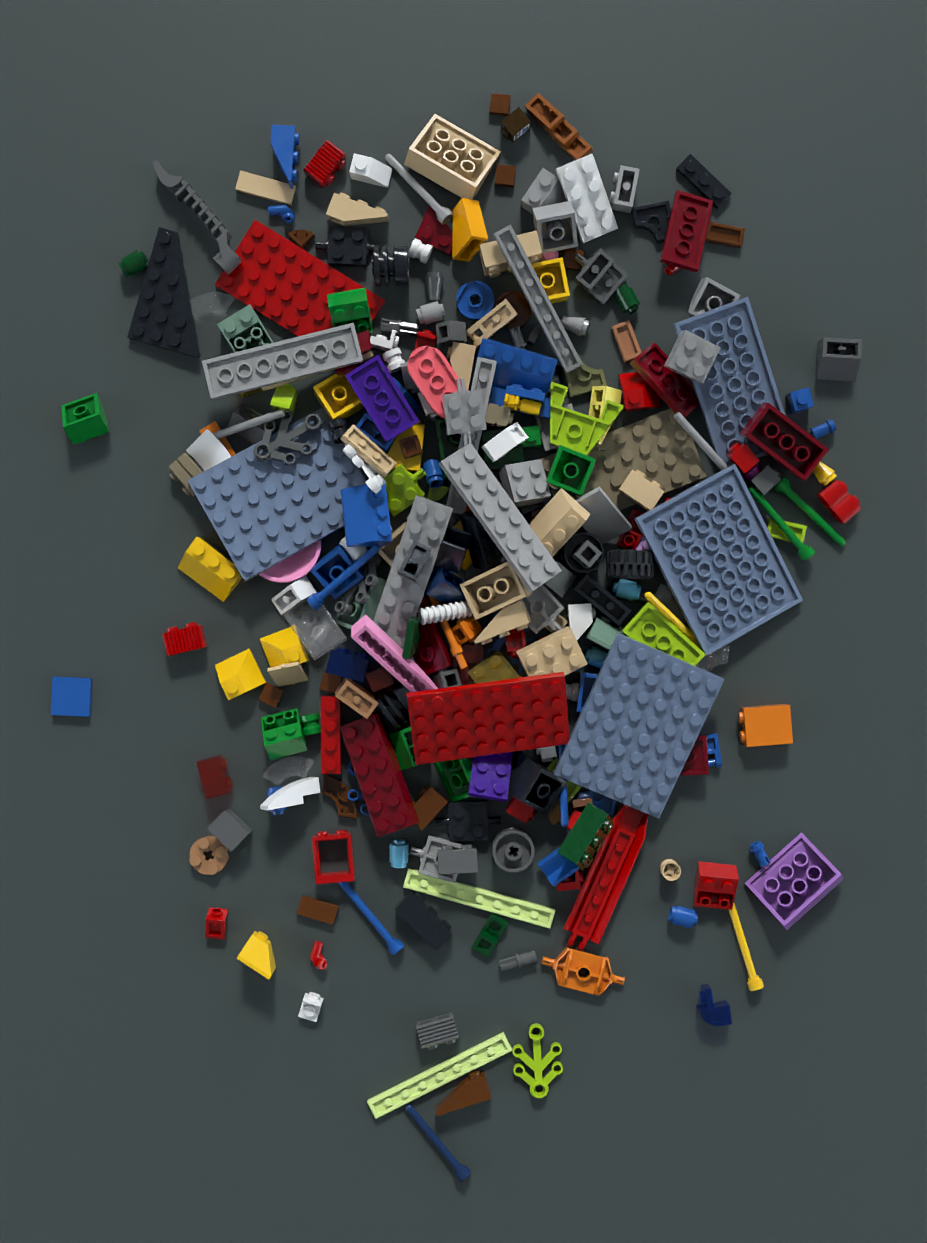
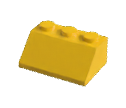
(210, 568)

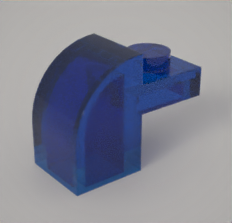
(713, 1012)

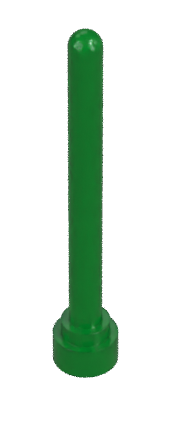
(784, 487)
(804, 551)

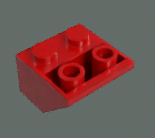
(715, 885)

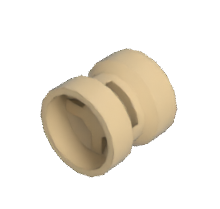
(670, 869)

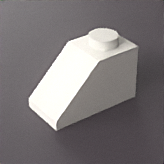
(370, 170)
(293, 595)
(580, 618)

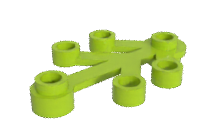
(537, 1064)

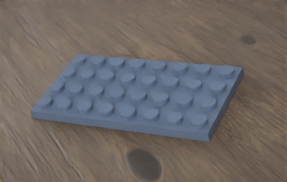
(738, 377)

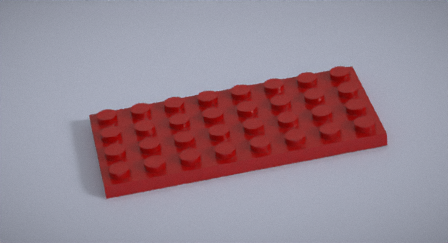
(287, 282)
(488, 718)

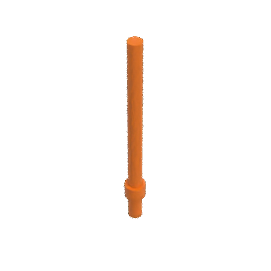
(456, 649)

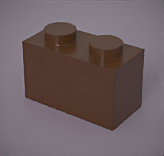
(428, 805)

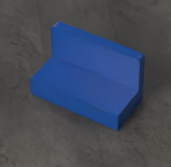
(556, 867)

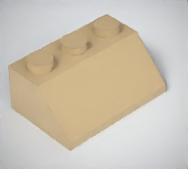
(558, 521)

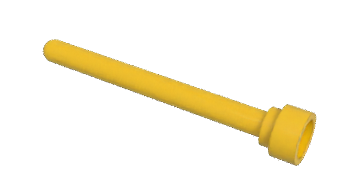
(671, 617)
(754, 982)

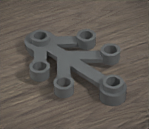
(284, 439)
(344, 607)

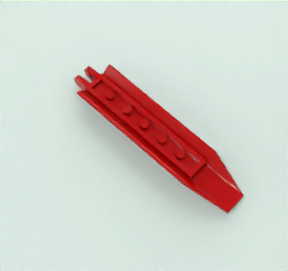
(607, 877)

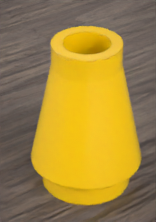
(824, 474)

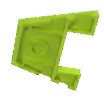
(577, 429)

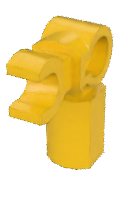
(525, 405)

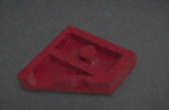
(435, 233)

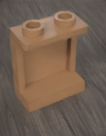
(356, 697)

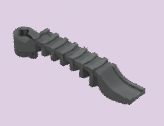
(226, 258)

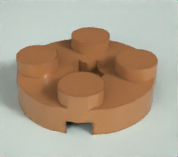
(199, 861)

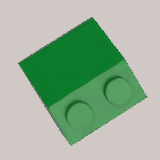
(84, 419)
(570, 471)

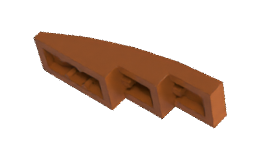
(557, 127)

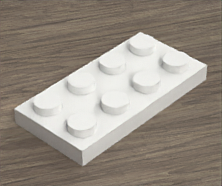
(588, 197)

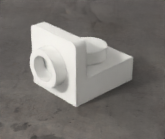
(381, 342)
(311, 1006)

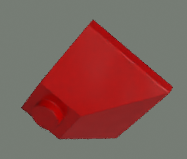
(637, 393)

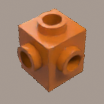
(466, 630)

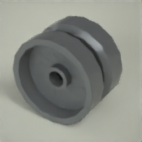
(516, 860)

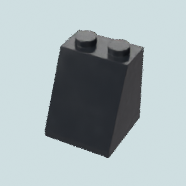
(534, 782)

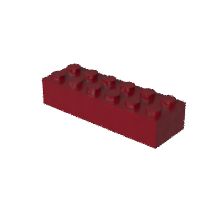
(379, 774)

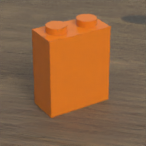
(765, 725)

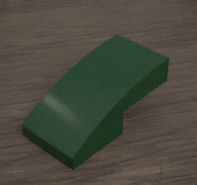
(489, 934)

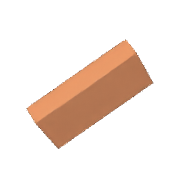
(626, 341)

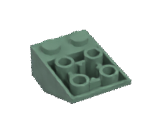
(244, 330)

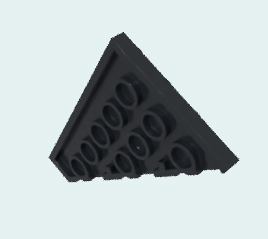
(164, 305)

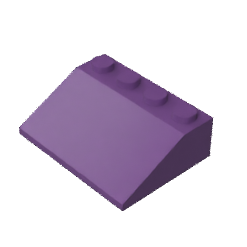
(794, 881)

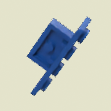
(497, 397)

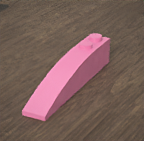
(389, 655)

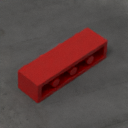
(331, 735)

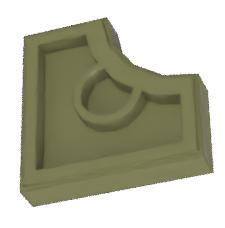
(582, 379)

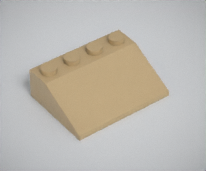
(451, 157)

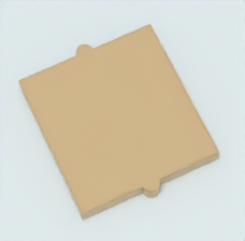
(287, 674)

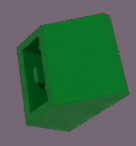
(349, 308)
(283, 734)
(403, 747)

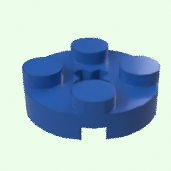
(474, 289)

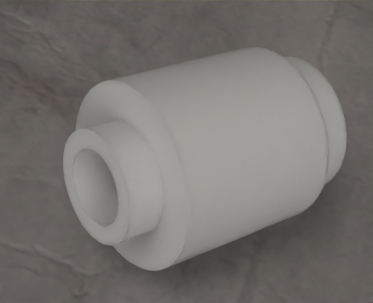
(430, 313)

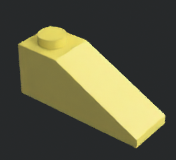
(599, 396)

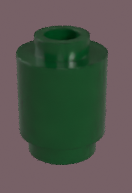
(133, 263)
(627, 299)

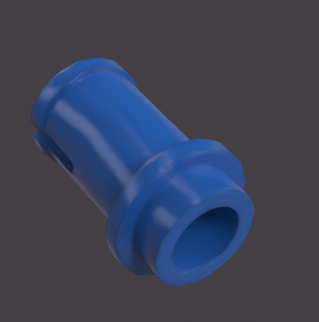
(823, 429)
(760, 854)

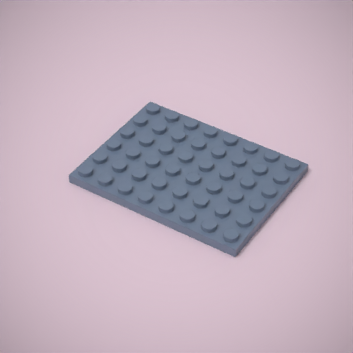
(276, 508)
(719, 559)
(638, 725)

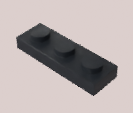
(703, 181)

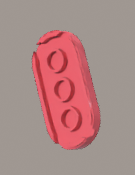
(432, 376)

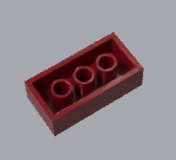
(784, 441)

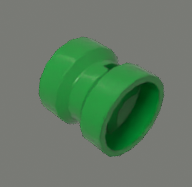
(310, 723)

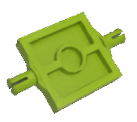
(402, 488)

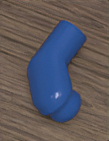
(283, 211)

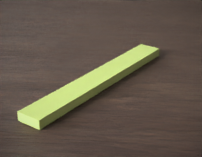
(480, 898)
(439, 1075)

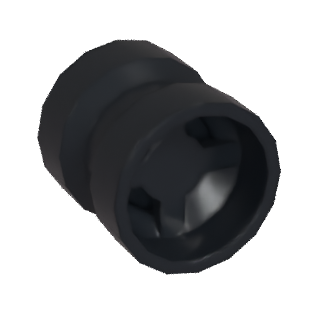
(338, 428)

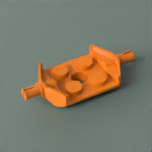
(571, 961)

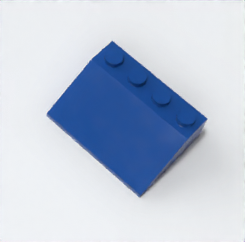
(517, 366)

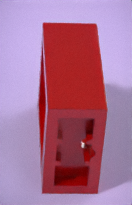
(333, 877)

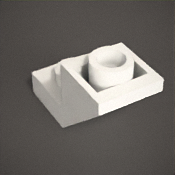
(504, 442)

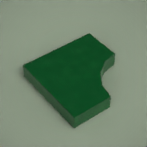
(411, 638)

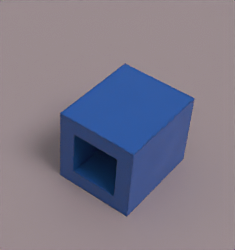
(799, 400)

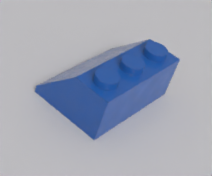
(366, 516)

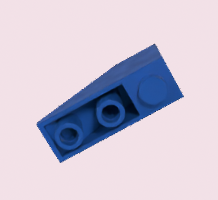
(284, 148)

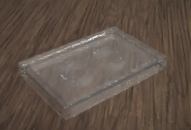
(314, 628)

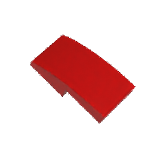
(631, 538)

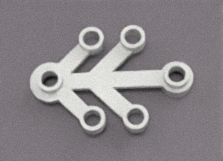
(374, 482)

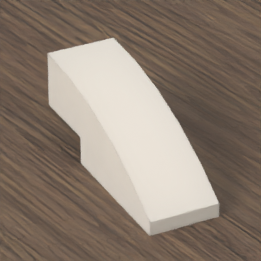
(292, 794)

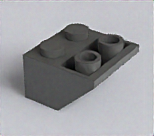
(838, 359)

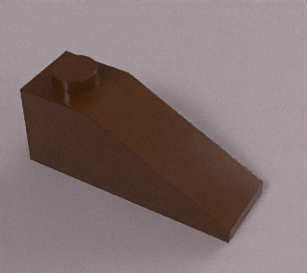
(468, 1092)

